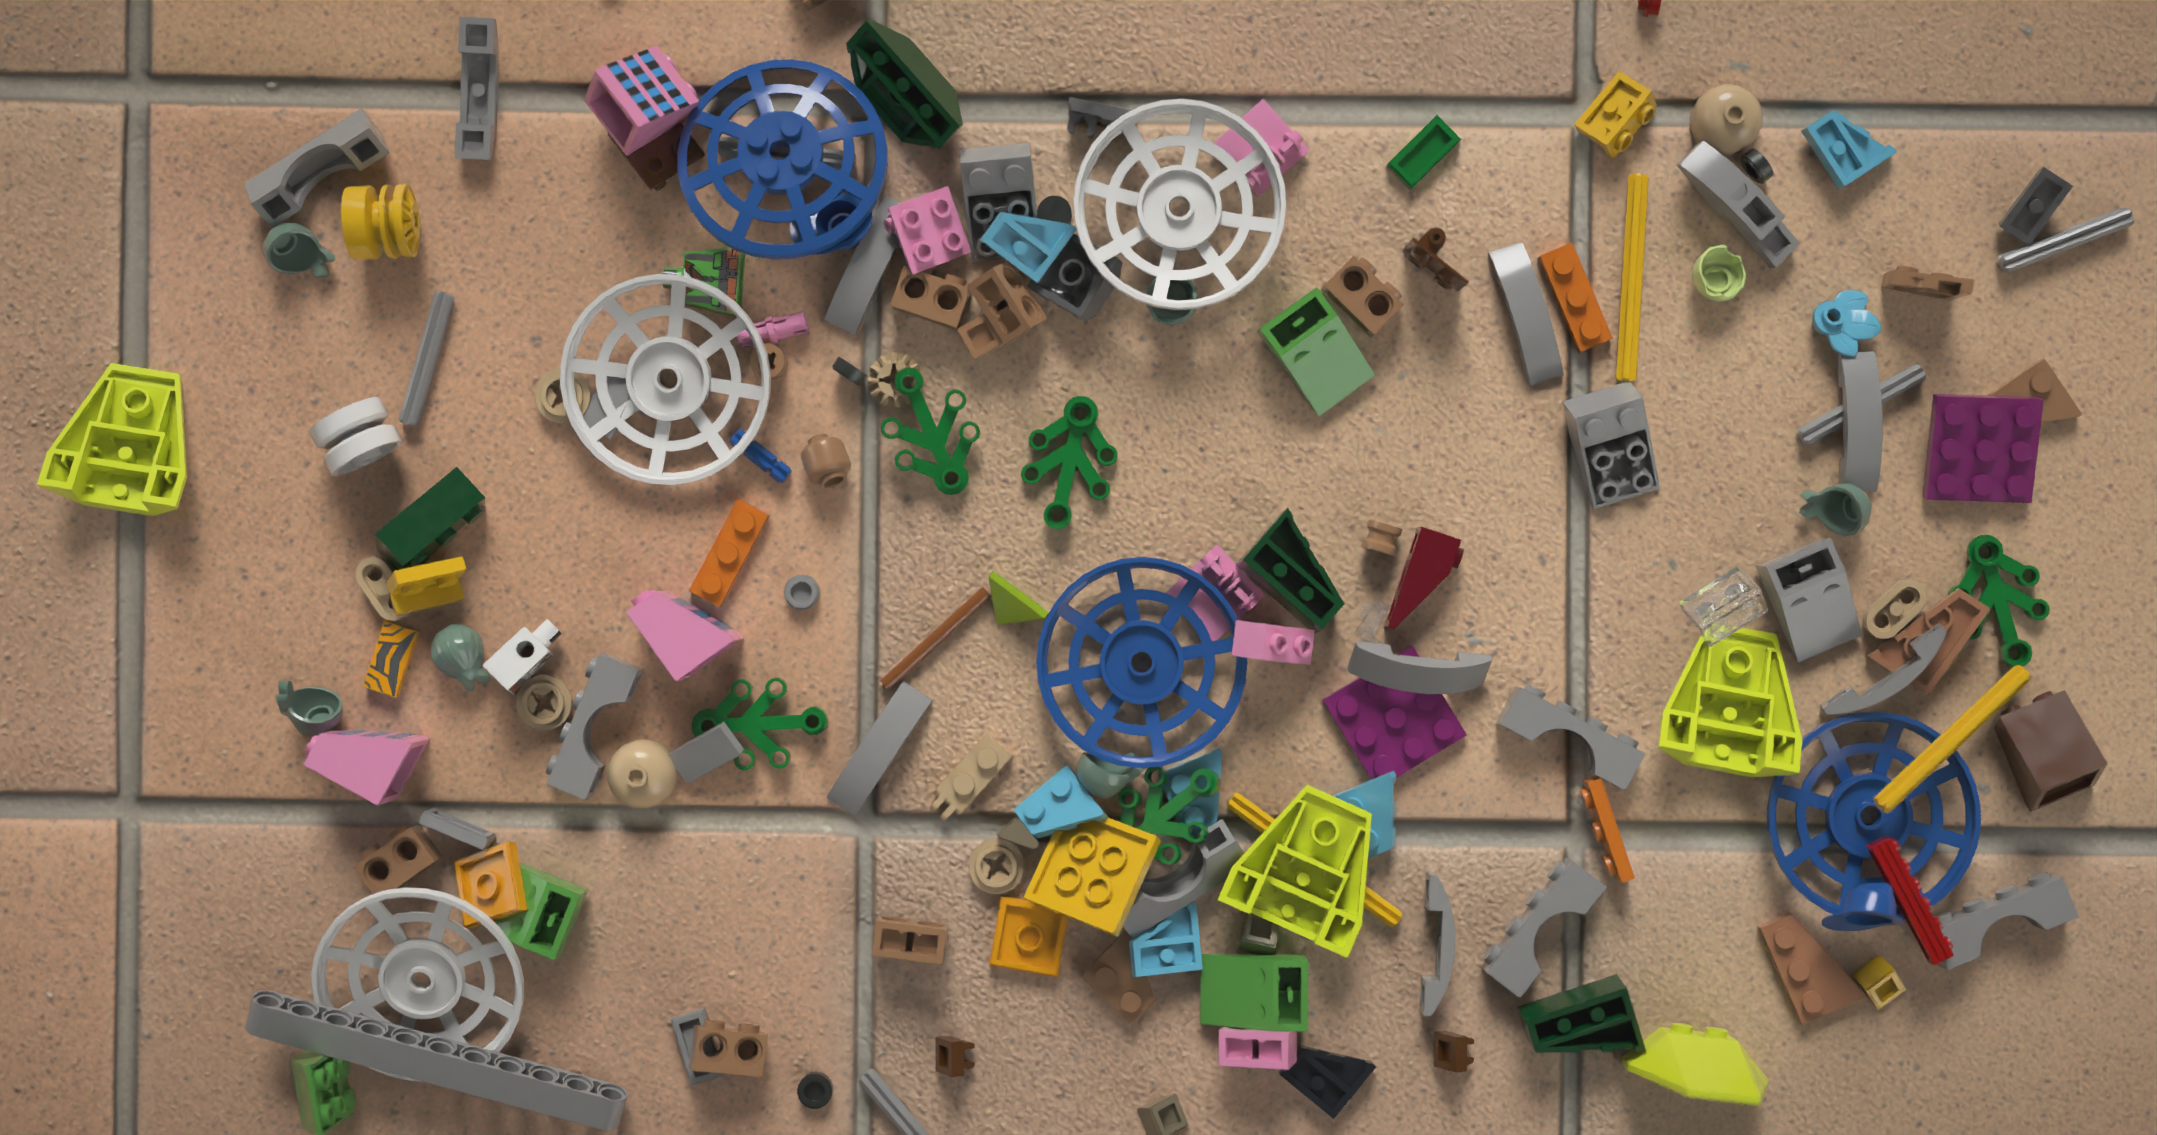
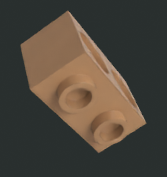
(1007, 302)
(1356, 302)
(928, 306)
(401, 867)
(910, 939)
(726, 1058)

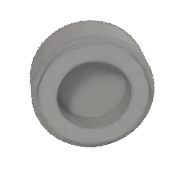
(802, 592)

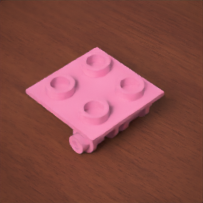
(1284, 143)
(928, 230)
(1232, 584)

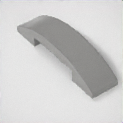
(478, 88)
(863, 273)
(1528, 313)
(1861, 420)
(1925, 646)
(1418, 674)
(879, 748)
(1435, 986)

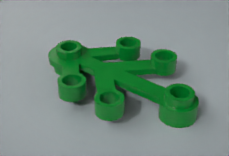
(934, 437)
(1070, 456)
(1999, 594)
(753, 724)
(1157, 818)

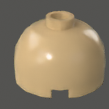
(1726, 118)
(642, 774)

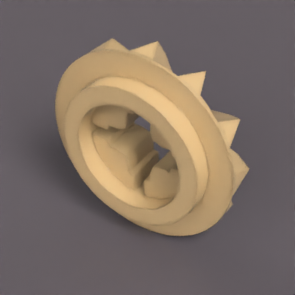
(883, 368)
(546, 397)
(528, 704)
(999, 882)

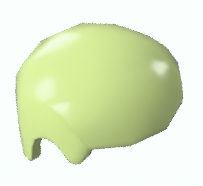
(1719, 274)

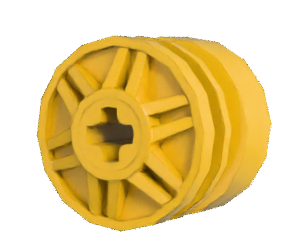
(380, 222)

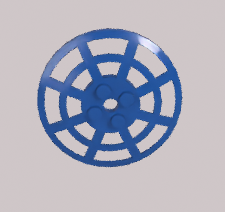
(784, 175)
(1119, 674)
(1857, 792)

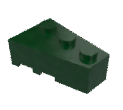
(430, 521)
(1291, 574)
(1583, 1019)

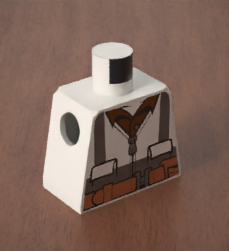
(508, 664)

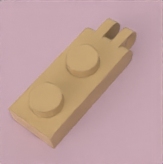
(970, 776)

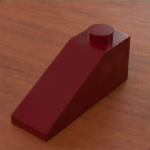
(1426, 566)

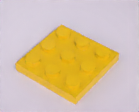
(1093, 872)

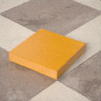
(491, 883)
(1028, 937)

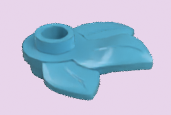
(1850, 324)

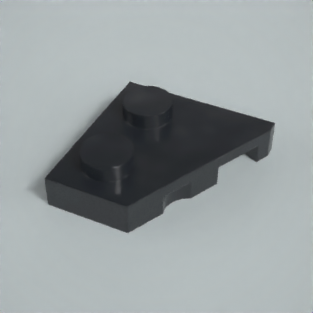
(1327, 1077)

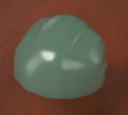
(295, 249)
(1840, 508)
(459, 654)
(309, 708)
(1104, 778)

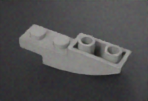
(1740, 201)

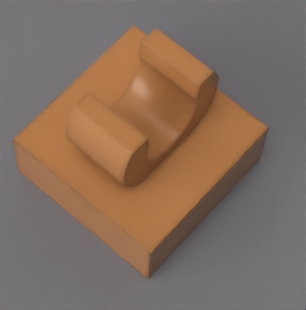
(979, 336)

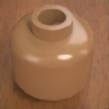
(826, 461)

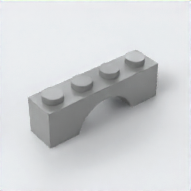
(284, 186)
(1608, 756)
(577, 766)
(1201, 872)
(1566, 891)
(2041, 901)

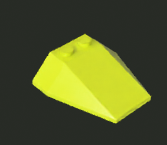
(123, 445)
(1734, 709)
(1307, 871)
(1699, 1064)

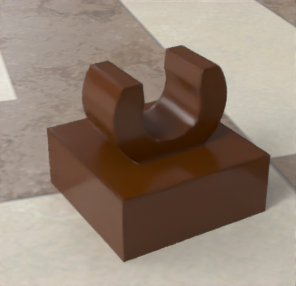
(1451, 1051)
(951, 1056)

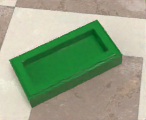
(1423, 152)

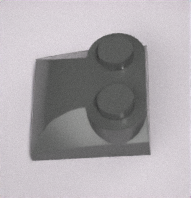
(1075, 282)

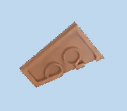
(1958, 615)
(1806, 970)

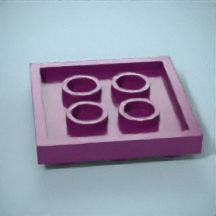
(1982, 448)
(1393, 726)

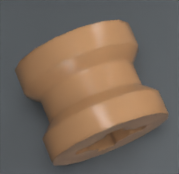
(778, 362)
(1381, 537)

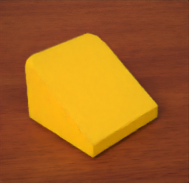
(1879, 982)

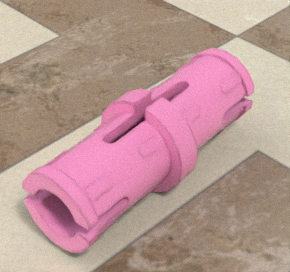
(776, 328)

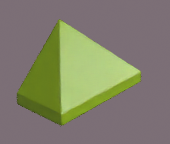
(1011, 603)

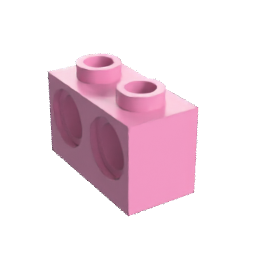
(1273, 642)
(1257, 1048)

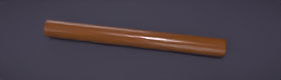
(935, 638)

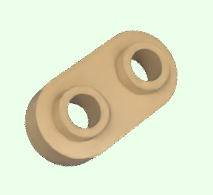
(377, 591)
(1894, 610)

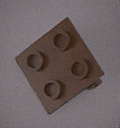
(658, 158)
(1423, 254)

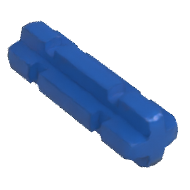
(763, 458)

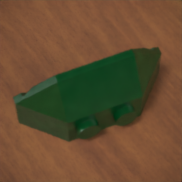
(903, 86)

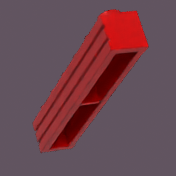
(1910, 900)

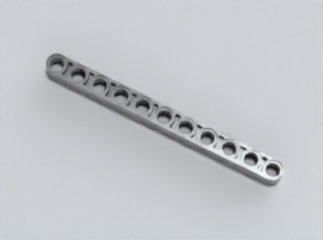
(436, 1060)

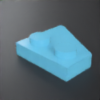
(1844, 148)
(1027, 241)
(1377, 798)
(1059, 805)
(1202, 808)
(1168, 946)

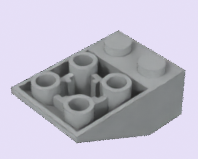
(995, 182)
(1612, 444)
(1811, 598)

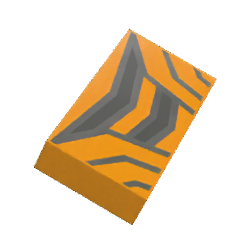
(391, 658)

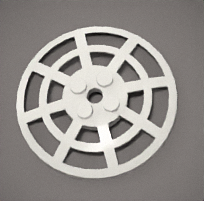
(1182, 183)
(644, 382)
(425, 956)

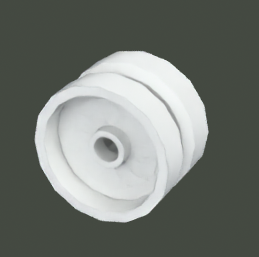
(355, 436)

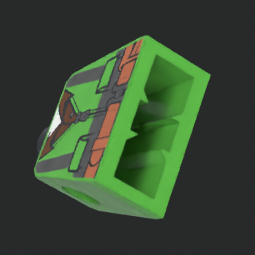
(717, 268)

